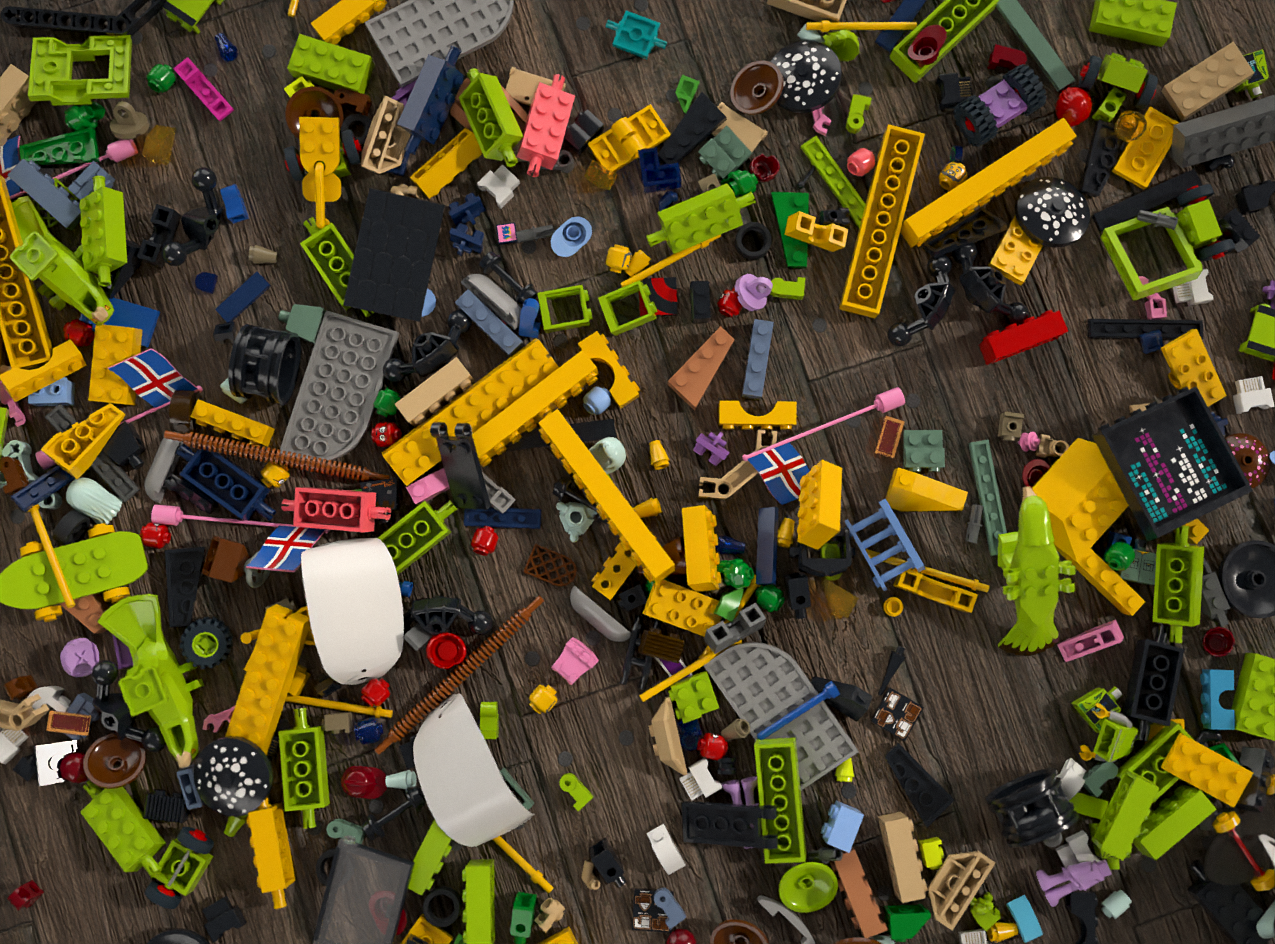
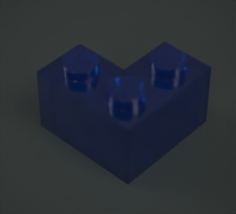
(657, 176)

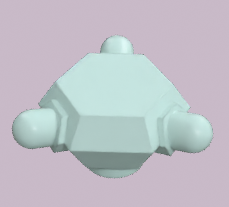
(575, 518)

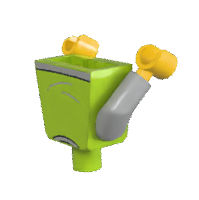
(1114, 739)

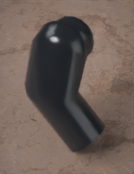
(1227, 161)
(1208, 735)

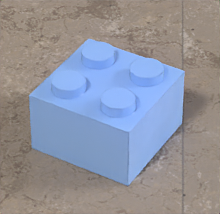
(841, 826)

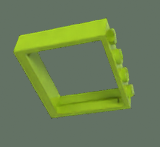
(1126, 269)

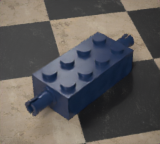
(431, 99)
(225, 482)

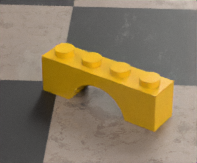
(22, 382)
(623, 389)
(732, 415)
(936, 591)

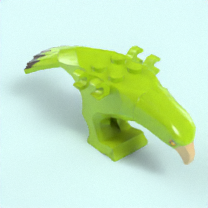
(57, 266)
(1032, 577)
(156, 678)

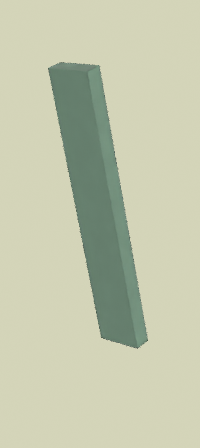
(1035, 43)
(988, 493)

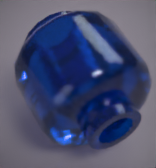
(368, 730)

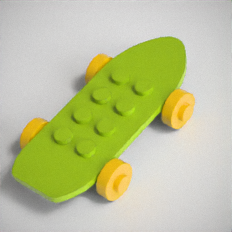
(89, 567)

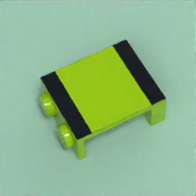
(187, 12)
(1262, 334)

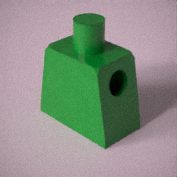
(522, 916)

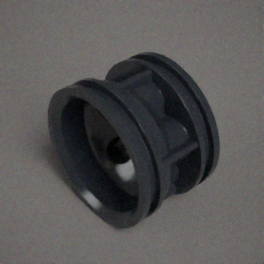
(264, 364)
(1032, 808)

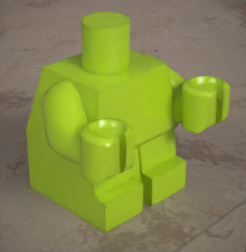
(983, 911)

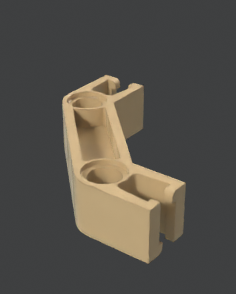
(738, 475)
(22, 715)

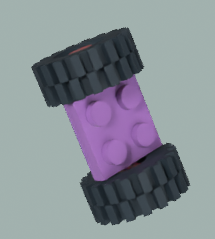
(1014, 95)

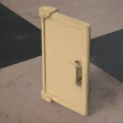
(524, 84)
(744, 129)

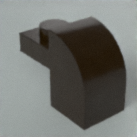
(180, 411)

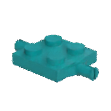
(636, 34)

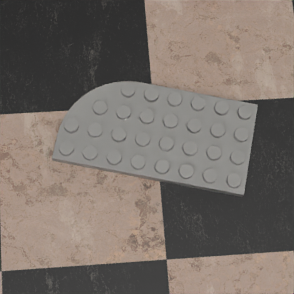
(339, 388)

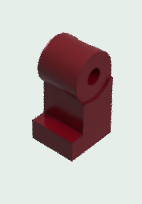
(1006, 57)
(25, 896)

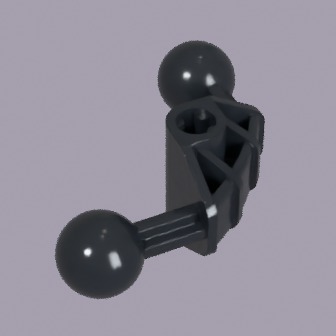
(198, 223)
(986, 287)
(931, 300)
(430, 350)
(439, 612)
(115, 711)

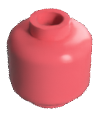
(861, 162)

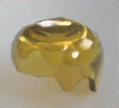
(1130, 126)

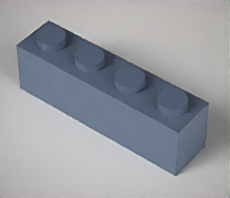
(46, 193)
(489, 323)
(757, 359)

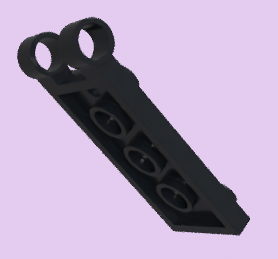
(461, 466)
(727, 824)

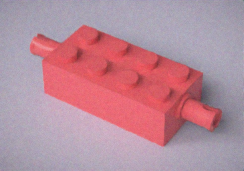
(545, 126)
(335, 509)

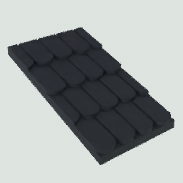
(394, 255)

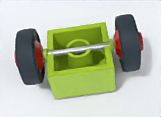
(1122, 73)
(350, 147)
(1201, 224)
(181, 868)

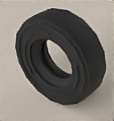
(357, 119)

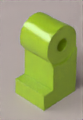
(1110, 105)
(855, 114)
(788, 289)
(489, 720)
(576, 789)

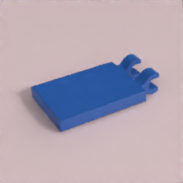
(131, 315)

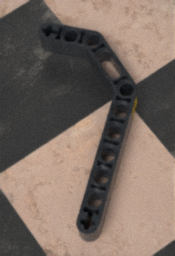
(78, 20)

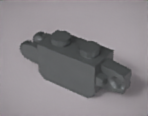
(1213, 598)

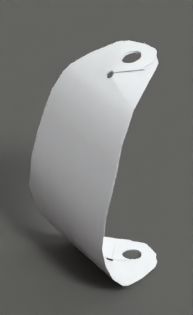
(354, 608)
(462, 777)

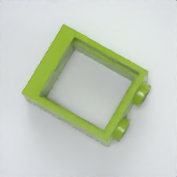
(559, 293)
(606, 300)

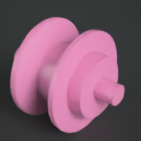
(1029, 441)

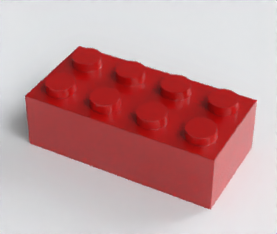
(1022, 337)

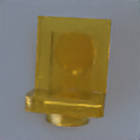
(600, 175)

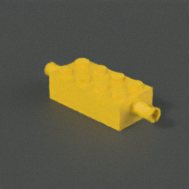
(271, 850)

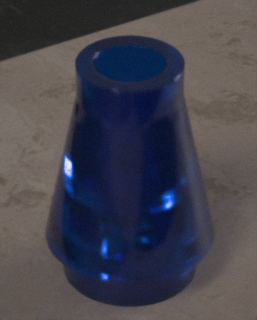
(226, 48)
(729, 545)

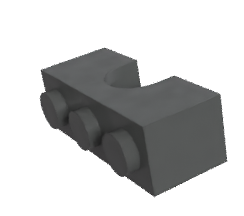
(724, 635)

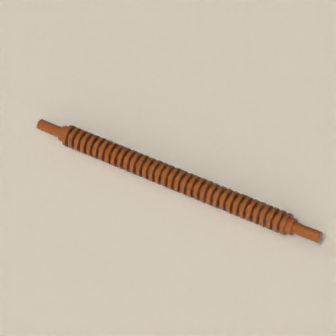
(220, 445)
(418, 713)

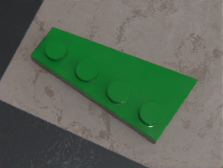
(63, 149)
(784, 206)

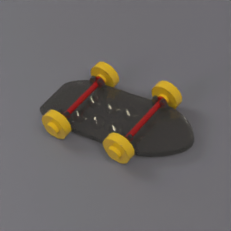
(1236, 850)

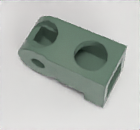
(1098, 776)
(342, 828)

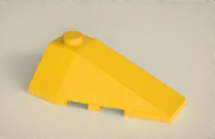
(83, 442)
(919, 493)

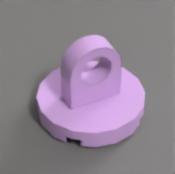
(752, 291)
(79, 657)

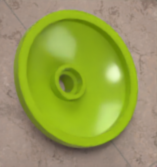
(808, 887)

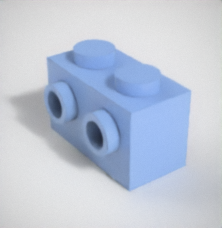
(54, 394)

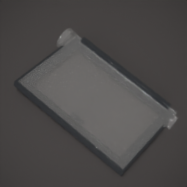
(363, 896)

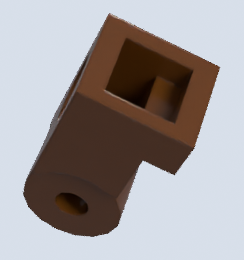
(350, 99)
(14, 475)
(20, 687)

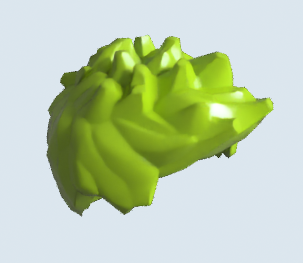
(843, 43)

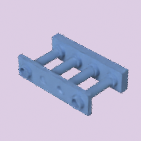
(893, 529)

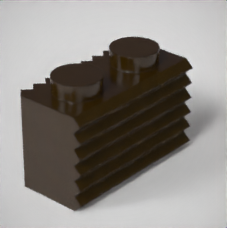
(661, 646)

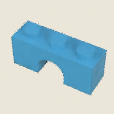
(1214, 683)

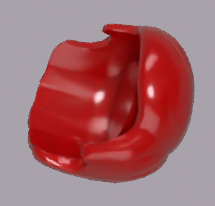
(1073, 105)
(445, 650)

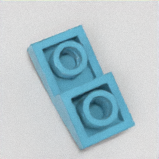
(1025, 918)

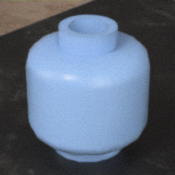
(597, 400)

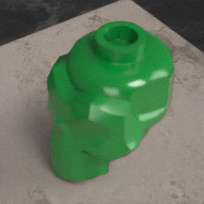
(84, 116)
(741, 182)
(736, 573)

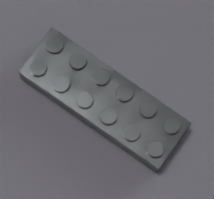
(1224, 132)

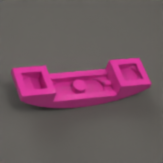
(203, 89)

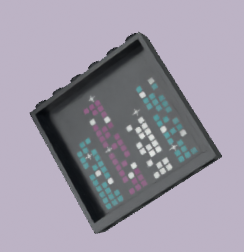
(1171, 462)

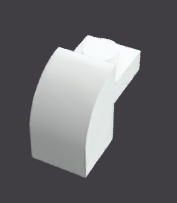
(51, 697)
(1071, 778)
(665, 849)

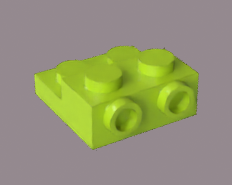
(693, 697)

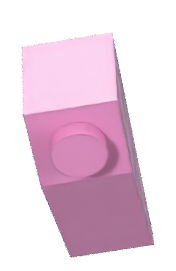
(428, 487)
(1091, 641)

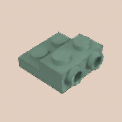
(724, 153)
(923, 450)

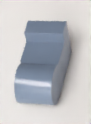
(666, 901)

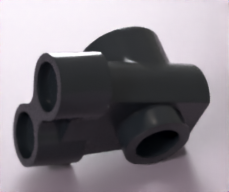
(838, 217)

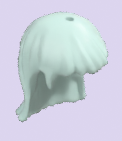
(609, 454)
(93, 500)

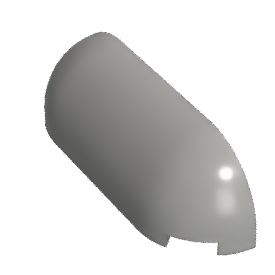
(494, 298)
(162, 468)
(598, 617)

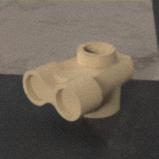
(410, 191)
(1047, 447)
(551, 912)

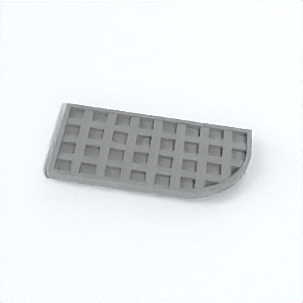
(432, 26)
(768, 685)

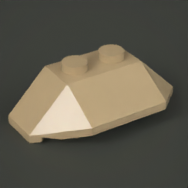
(385, 138)
(667, 737)
(957, 885)

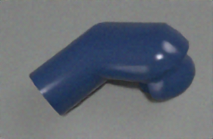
(666, 199)

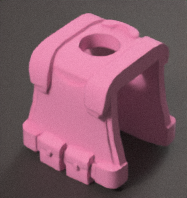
(574, 660)

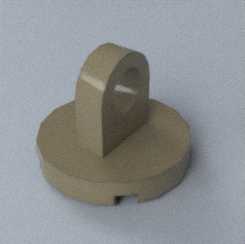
(128, 124)

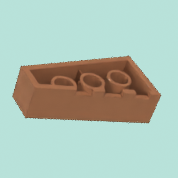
(697, 373)
(88, 611)
(858, 894)

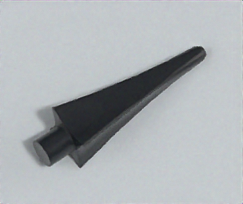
(895, 660)

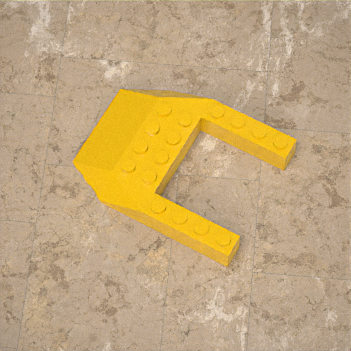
(1081, 507)

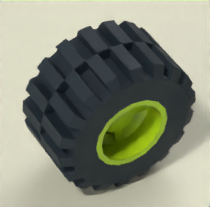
(206, 642)

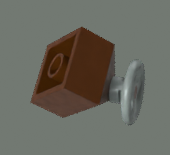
(228, 562)

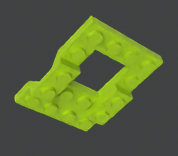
(53, 63)

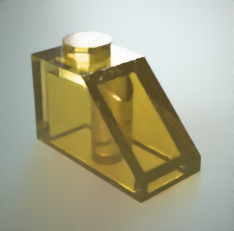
(159, 144)
(838, 599)

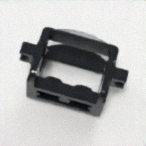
(825, 566)

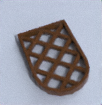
(555, 568)

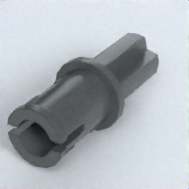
(1158, 219)
(534, 233)
(974, 524)
(825, 855)

